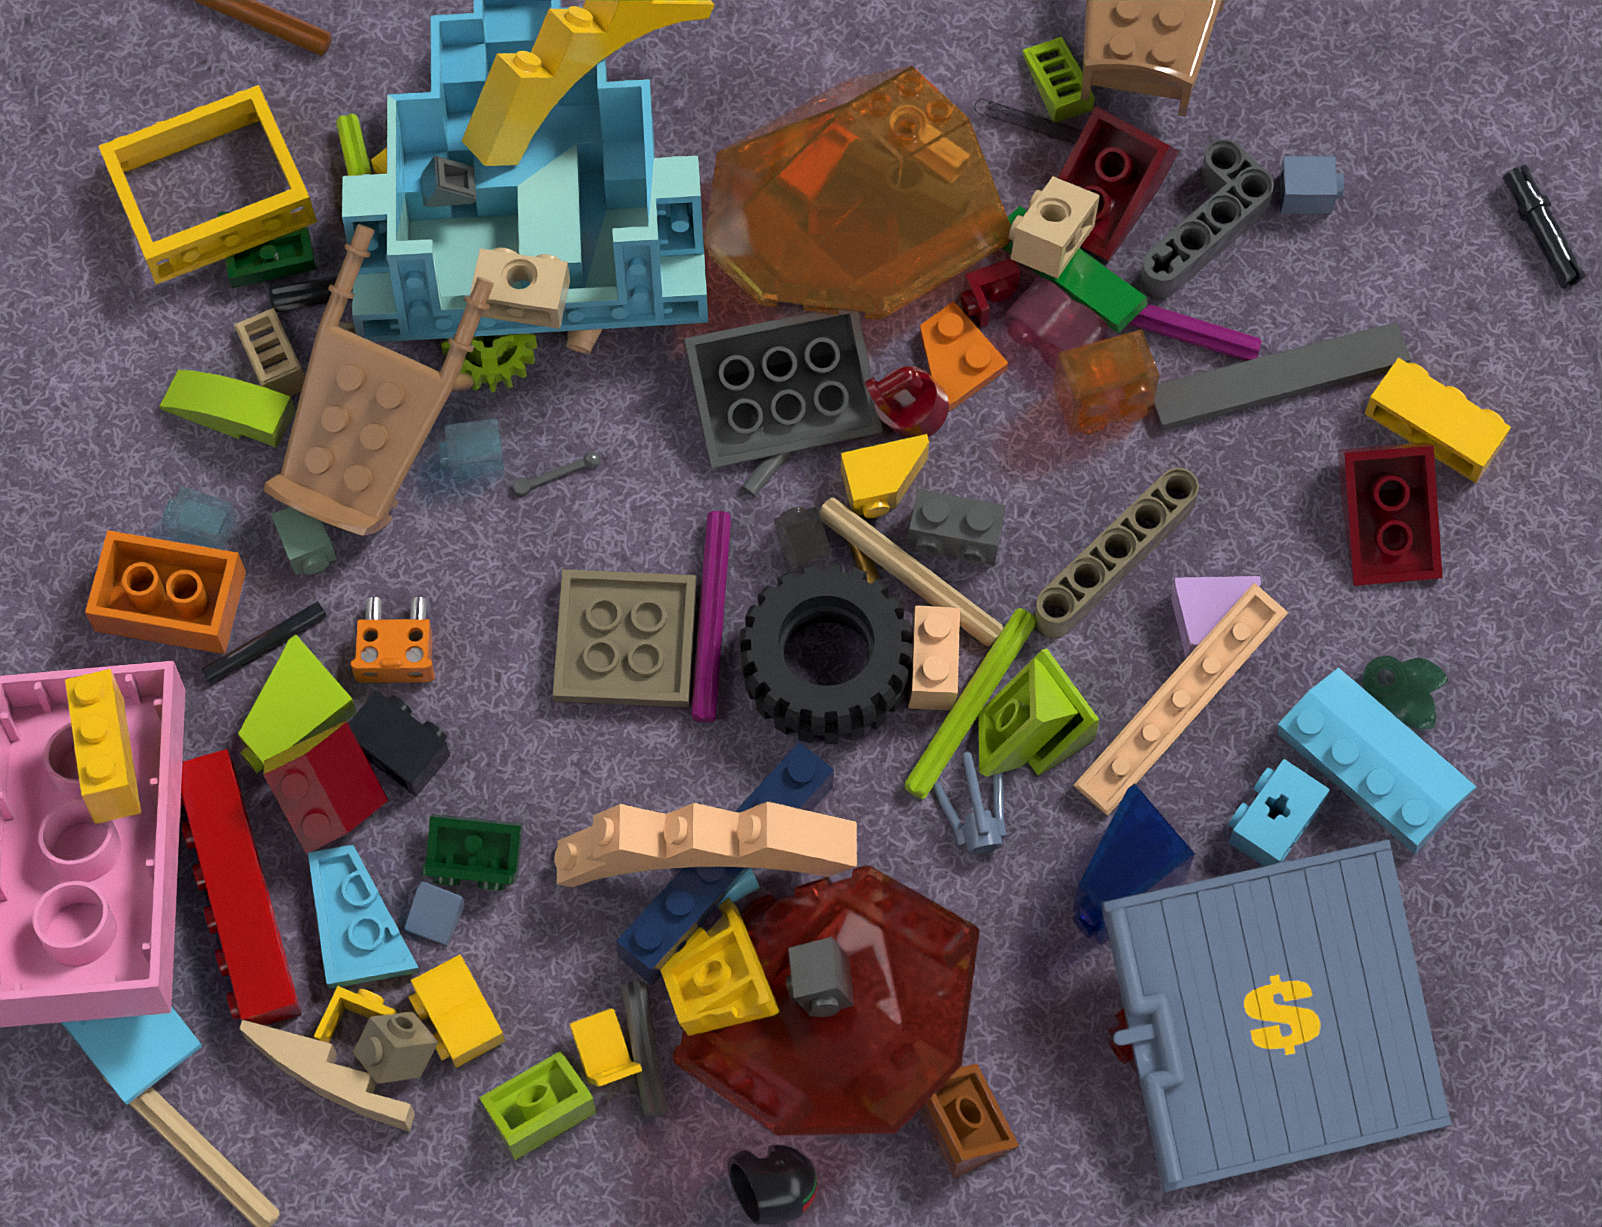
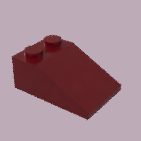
(1123, 169)
(1391, 513)

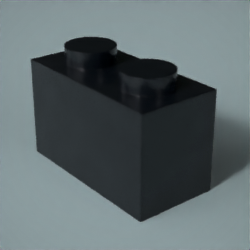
(398, 742)

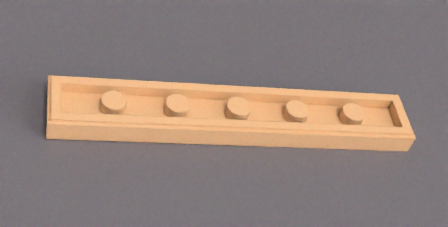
(1180, 699)

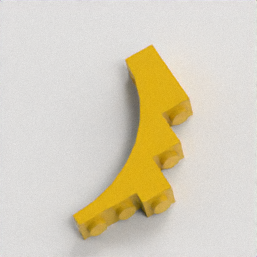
(569, 44)

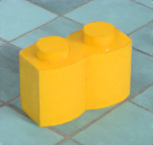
(457, 1011)

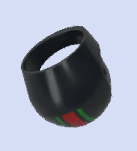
(781, 1184)

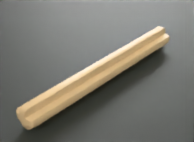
(908, 570)
(205, 1158)

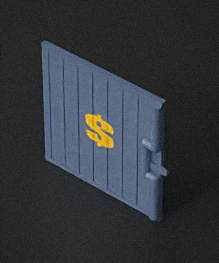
(1275, 1014)

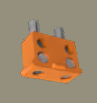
(393, 647)

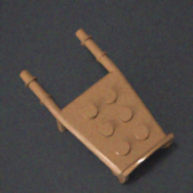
(1147, 46)
(365, 411)

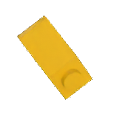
(882, 474)

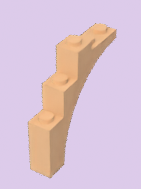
(704, 836)

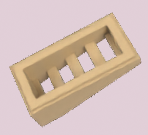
(283, 377)

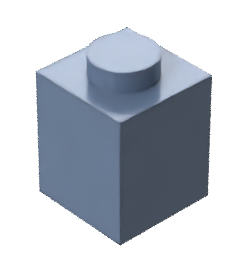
(1309, 184)

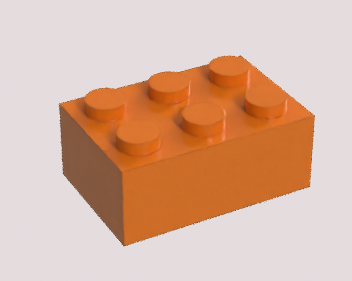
(166, 592)

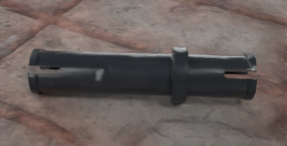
(1536, 212)

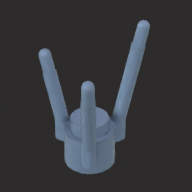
(980, 831)

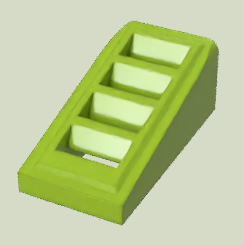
(1065, 106)

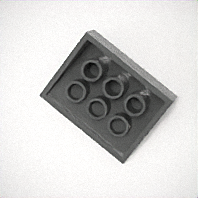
(781, 386)

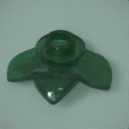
(1410, 693)

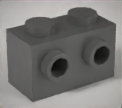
(956, 527)

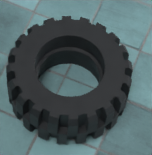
(816, 599)

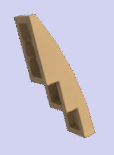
(315, 1067)

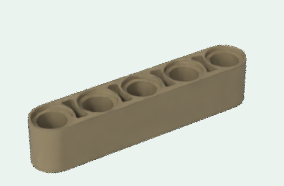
(1124, 534)

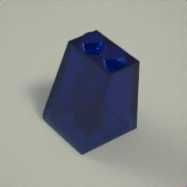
(1132, 858)

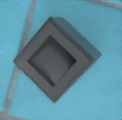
(447, 183)

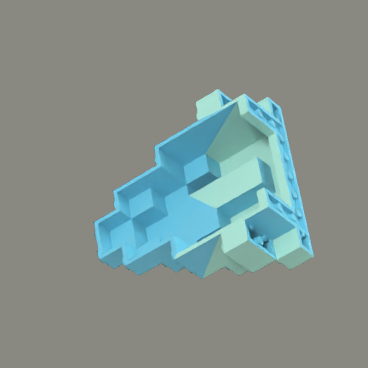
(578, 194)

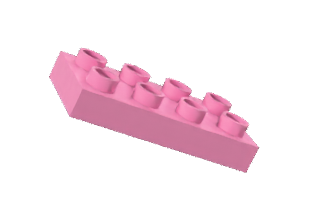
(83, 900)

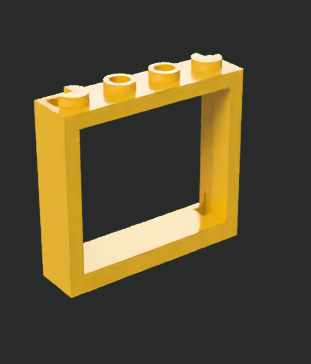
(226, 233)

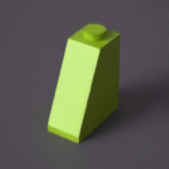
(293, 706)

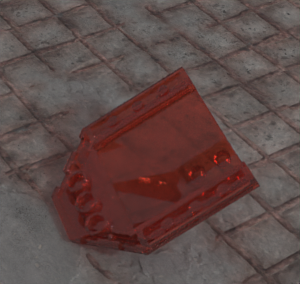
(870, 1060)

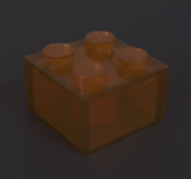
(1106, 382)

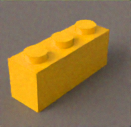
(1440, 415)
(102, 746)

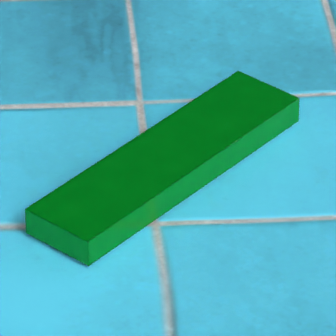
(1094, 286)

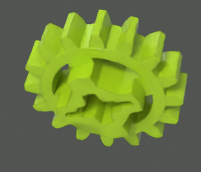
(492, 360)

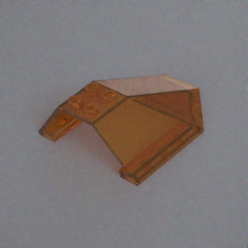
(855, 199)

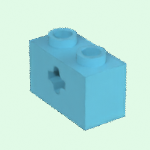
(1291, 792)

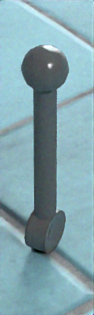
(523, 486)

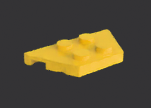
(718, 977)

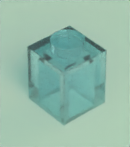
(472, 450)
(199, 519)

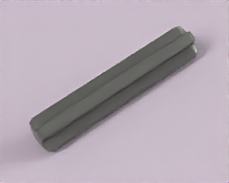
(644, 1049)

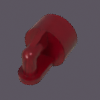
(909, 401)

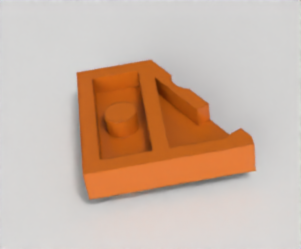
(959, 354)

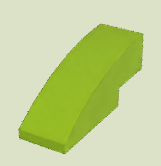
(229, 406)

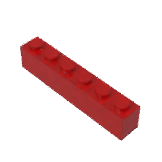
(237, 892)

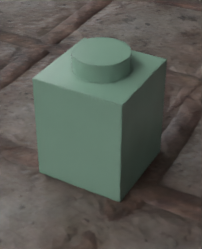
(304, 541)

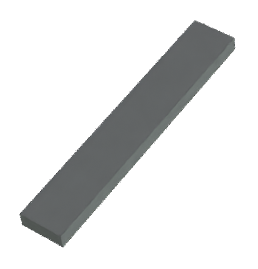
(1279, 376)

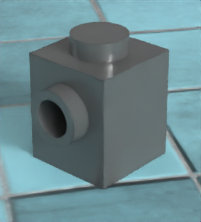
(820, 977)

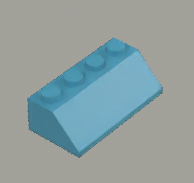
(1375, 759)

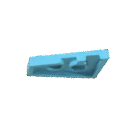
(353, 922)

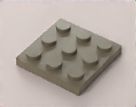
(625, 638)

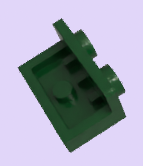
(473, 851)

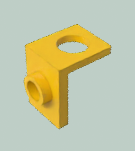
(364, 1003)
(602, 1048)

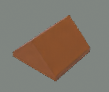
(967, 1122)

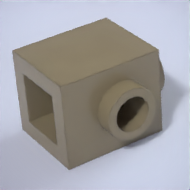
(395, 1047)

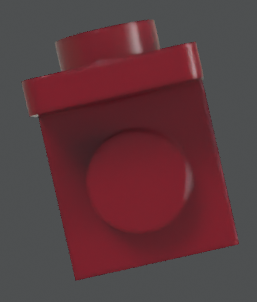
(988, 283)

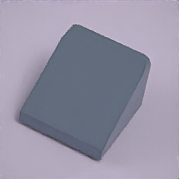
(434, 913)

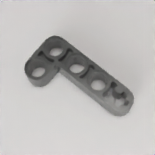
(1201, 228)

